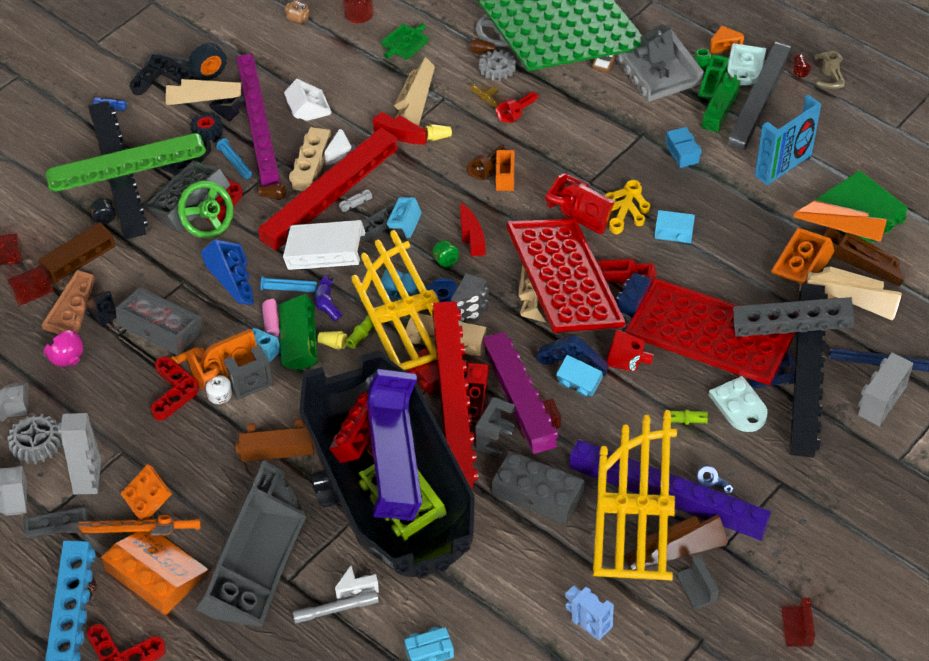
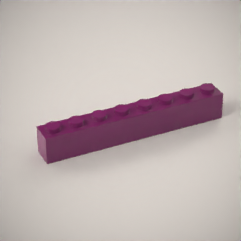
(519, 392)

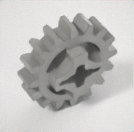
(497, 65)

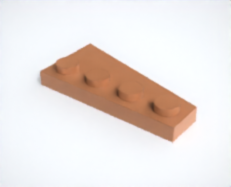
(71, 305)

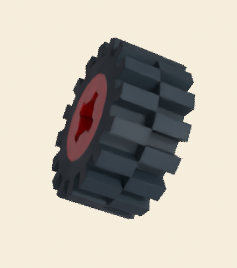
(207, 126)

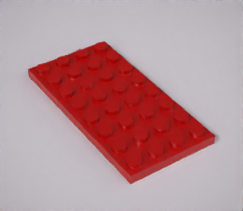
(565, 275)
(705, 332)

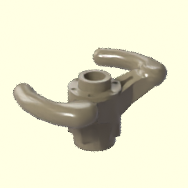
(831, 68)

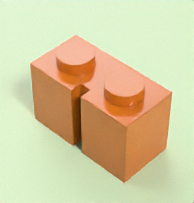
(505, 170)

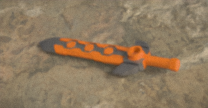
(159, 526)

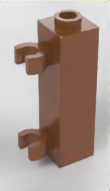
(274, 443)

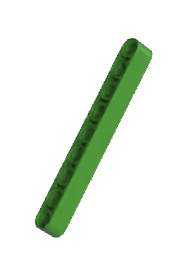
(125, 162)

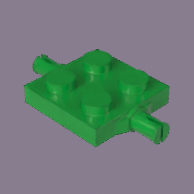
(405, 41)

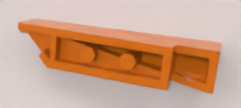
(842, 219)

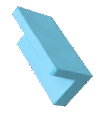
(405, 215)

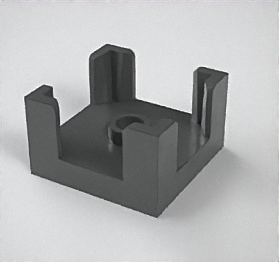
(251, 376)
(492, 424)

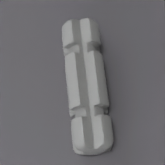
(355, 200)

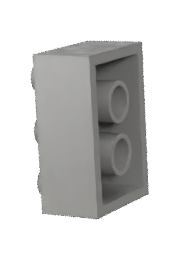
(884, 388)

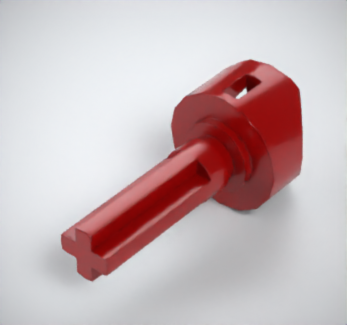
(513, 108)

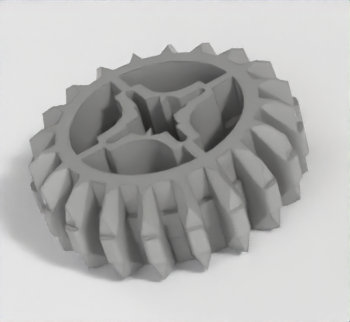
(34, 439)

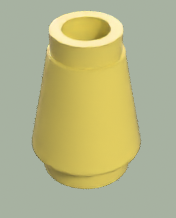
(437, 132)
(333, 339)

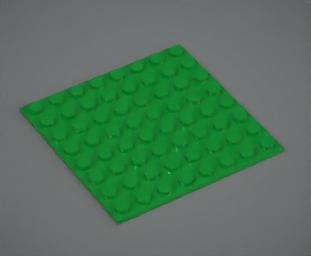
(562, 30)

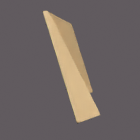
(201, 90)
(414, 92)
(865, 291)
(531, 306)

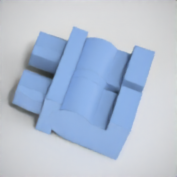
(589, 612)

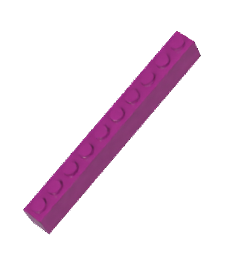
(257, 120)

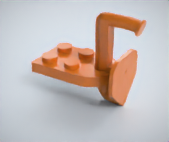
(212, 359)

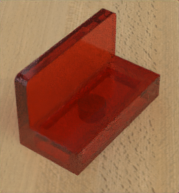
(799, 624)

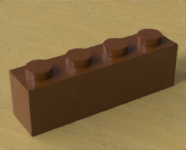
(77, 252)

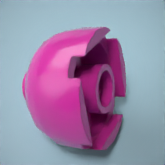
(65, 350)

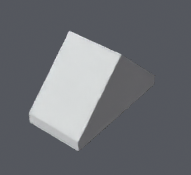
(337, 149)

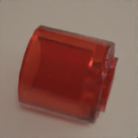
(358, 10)

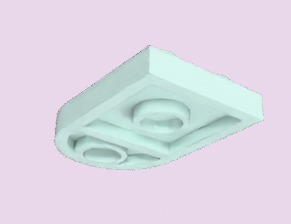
(746, 62)
(738, 403)

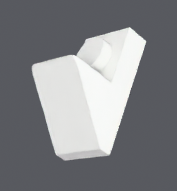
(351, 587)

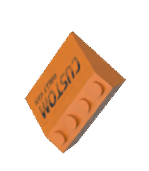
(154, 569)

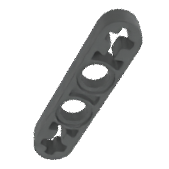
(374, 230)

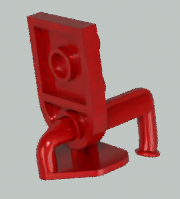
(580, 202)

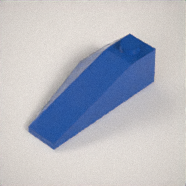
(228, 265)

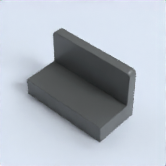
(698, 584)

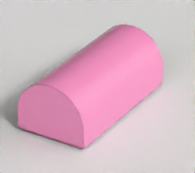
(271, 318)

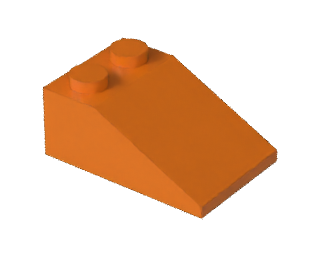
(803, 254)

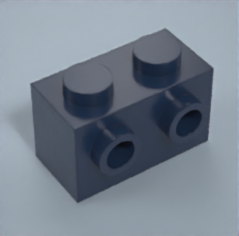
(633, 294)

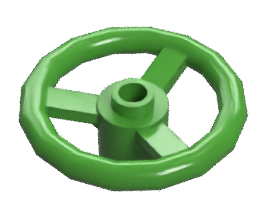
(210, 213)

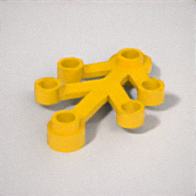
(631, 190)

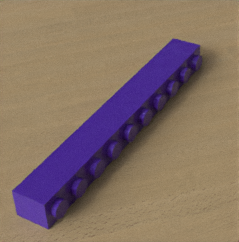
(688, 495)

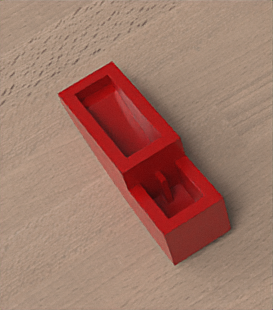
(401, 128)
(472, 231)
(622, 269)

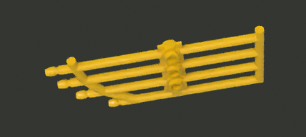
(394, 310)
(635, 503)

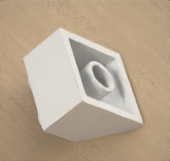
(306, 101)

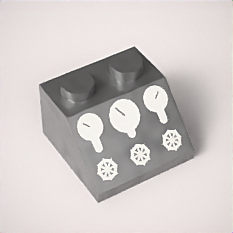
(471, 297)

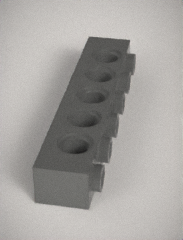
(793, 316)

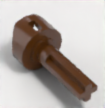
(481, 166)

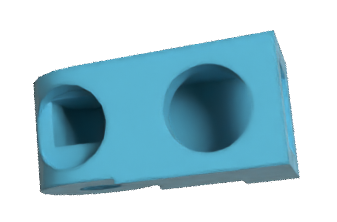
(268, 343)

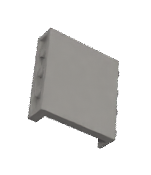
(683, 72)

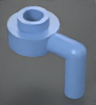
(712, 479)

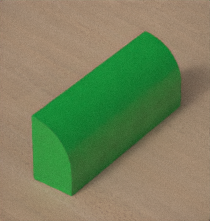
(298, 333)

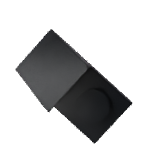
(227, 107)

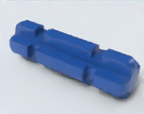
(121, 105)

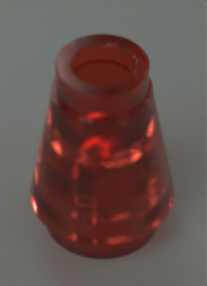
(801, 66)

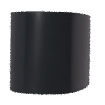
(323, 489)

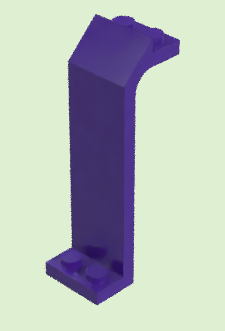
(393, 445)

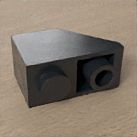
(102, 308)

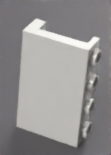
(323, 245)

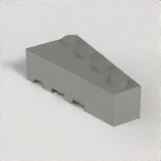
(80, 452)

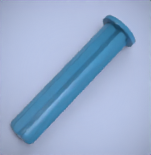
(232, 156)
(288, 285)

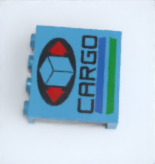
(789, 145)

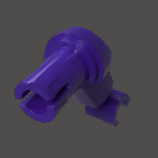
(324, 301)

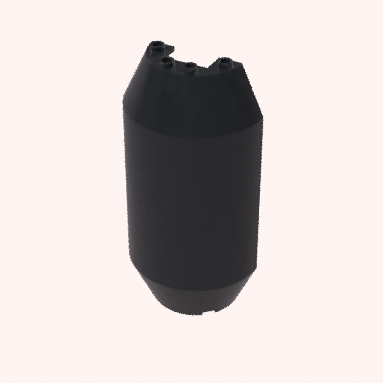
(434, 547)

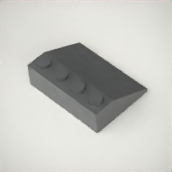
(165, 202)

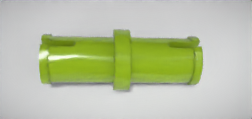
(360, 332)
(689, 416)

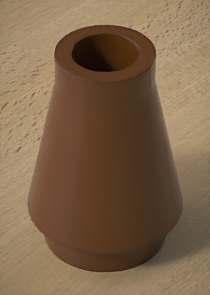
(481, 46)
(274, 191)

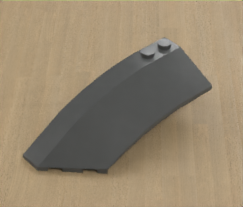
(254, 551)

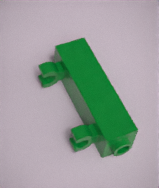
(721, 103)

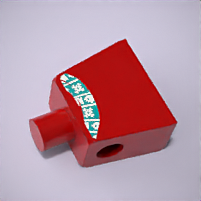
(627, 352)

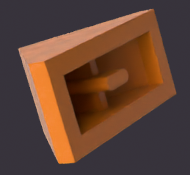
(724, 39)

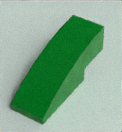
(713, 76)

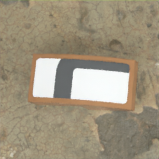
(604, 63)

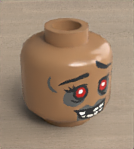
(297, 12)

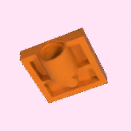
(146, 493)

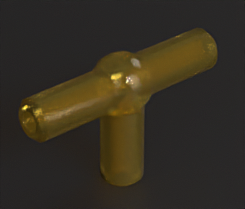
(485, 96)

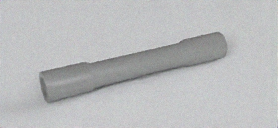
(358, 601)

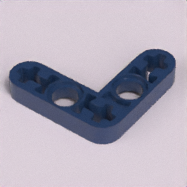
(573, 347)

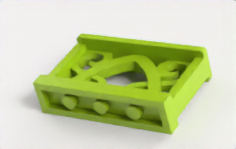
(429, 501)

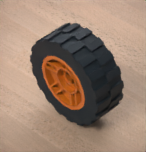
(207, 61)

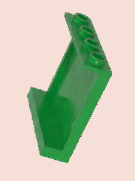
(866, 195)

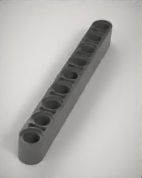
(759, 96)

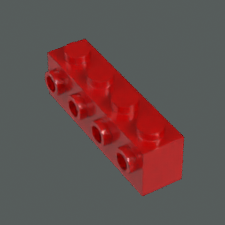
(354, 432)

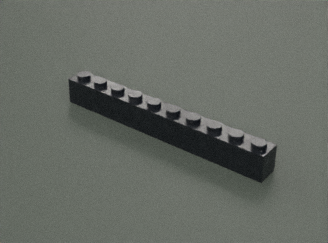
(122, 187)
(807, 383)

